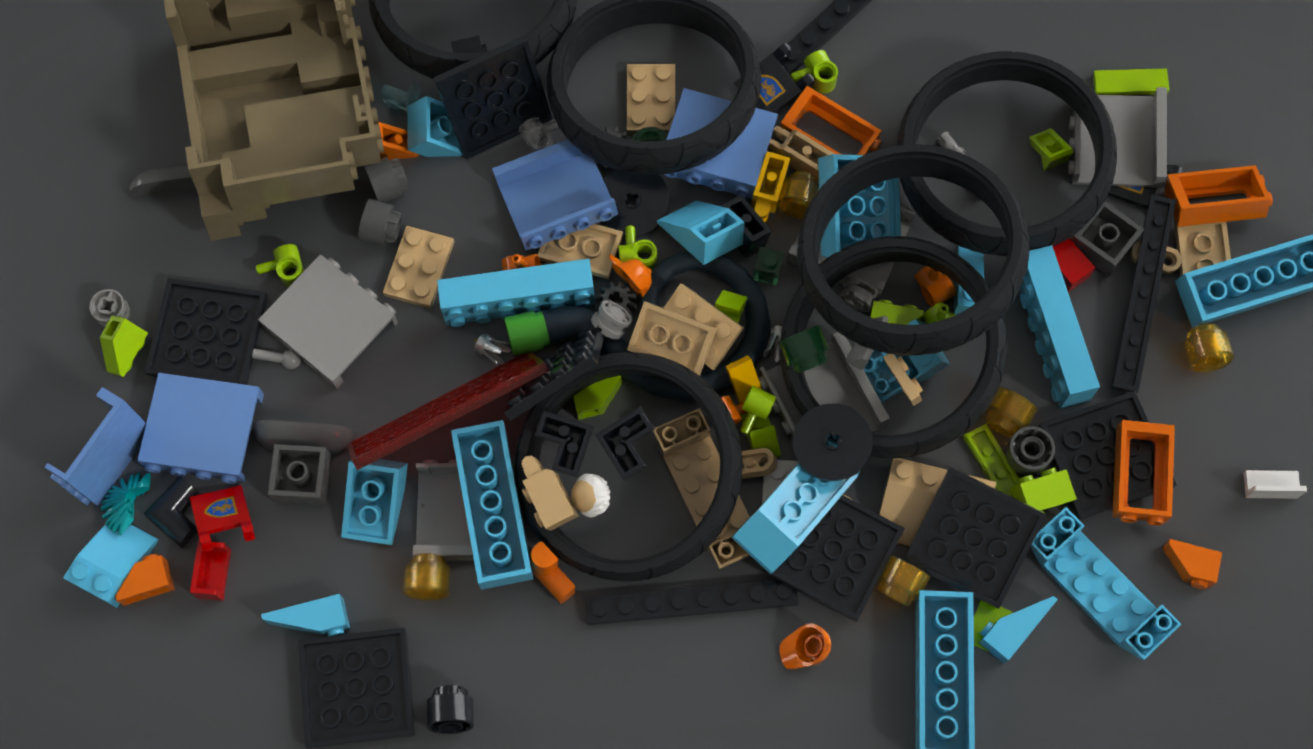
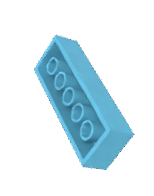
(1247, 281)
(515, 291)
(1057, 331)
(492, 505)
(944, 670)

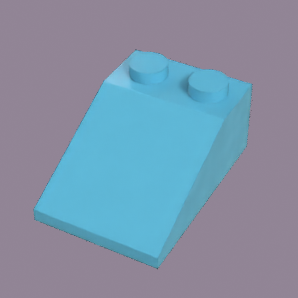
(373, 501)
(108, 560)

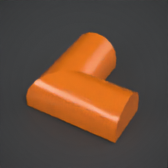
(546, 570)

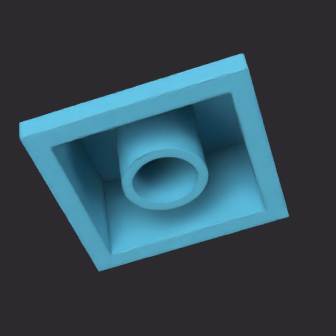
(431, 130)

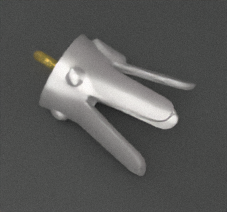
(775, 336)
(489, 346)

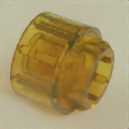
(797, 193)
(1208, 348)
(1009, 412)
(426, 577)
(902, 581)

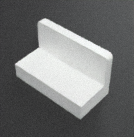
(1273, 484)

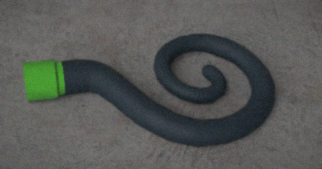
(535, 330)

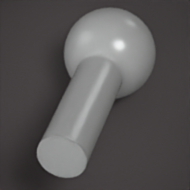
(289, 358)

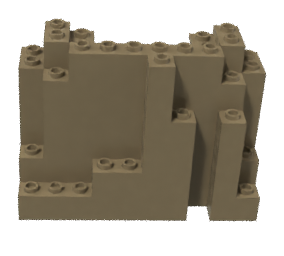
(272, 103)

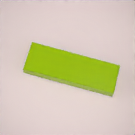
(1130, 81)
(991, 458)

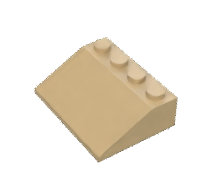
(909, 494)

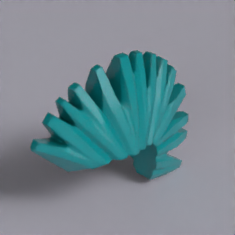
(121, 502)

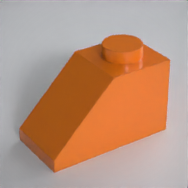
(395, 142)
(1194, 563)
(146, 580)

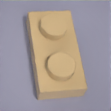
(910, 387)

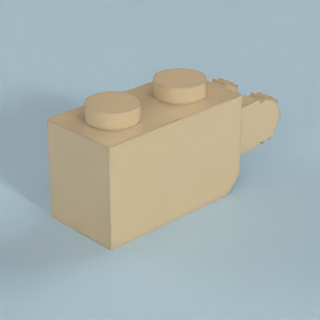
(800, 149)
(547, 494)

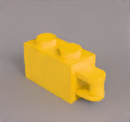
(769, 184)

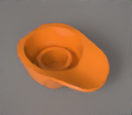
(634, 273)
(805, 647)

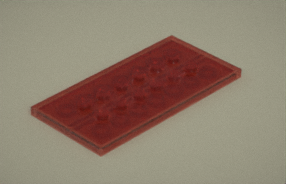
(445, 409)

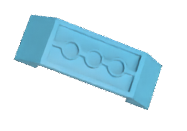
(788, 516)
(1101, 587)

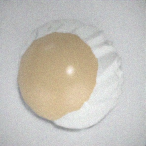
(590, 495)

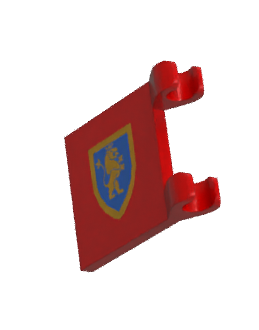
(221, 512)

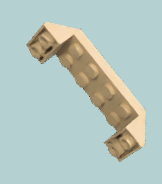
(696, 471)

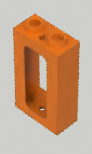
(835, 115)
(1215, 183)
(1163, 439)

